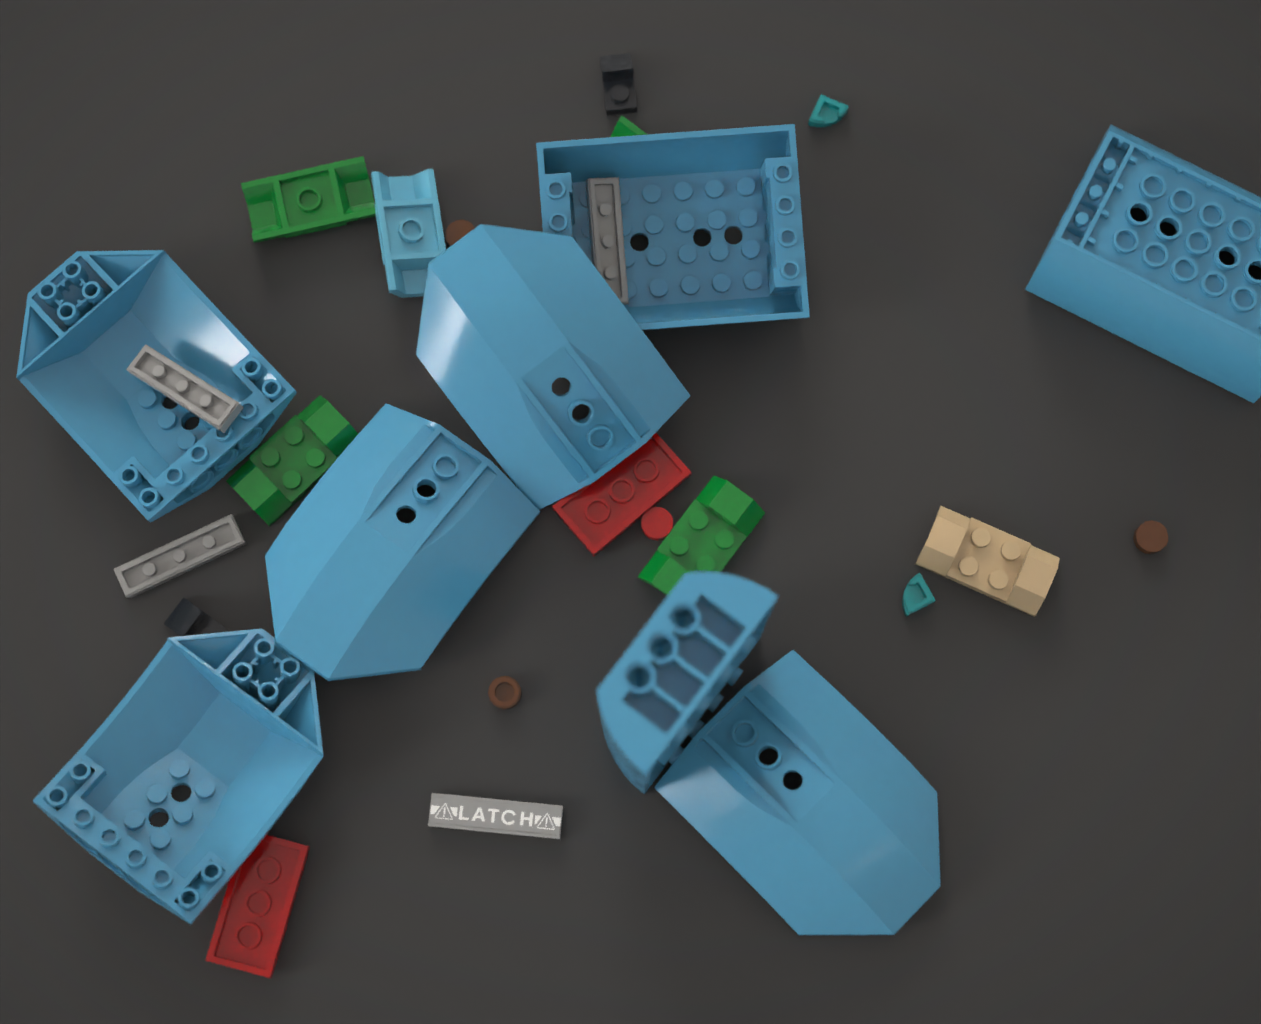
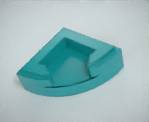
(827, 112)
(916, 595)

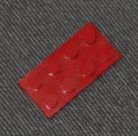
(622, 494)
(258, 907)

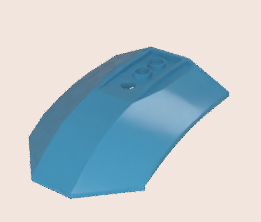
(509, 319)
(87, 330)
(379, 594)
(207, 714)
(842, 849)

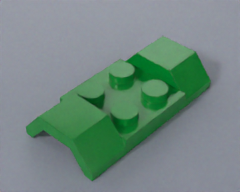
(309, 199)
(293, 460)
(704, 535)

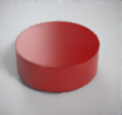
(656, 523)

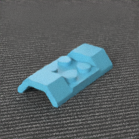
(408, 229)

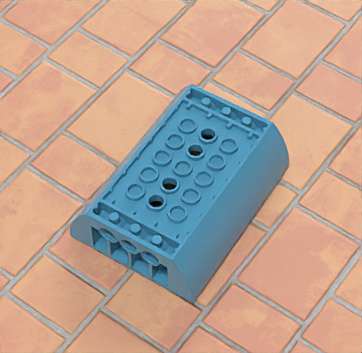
(683, 186)
(1158, 287)
(660, 696)

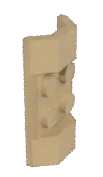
(988, 561)

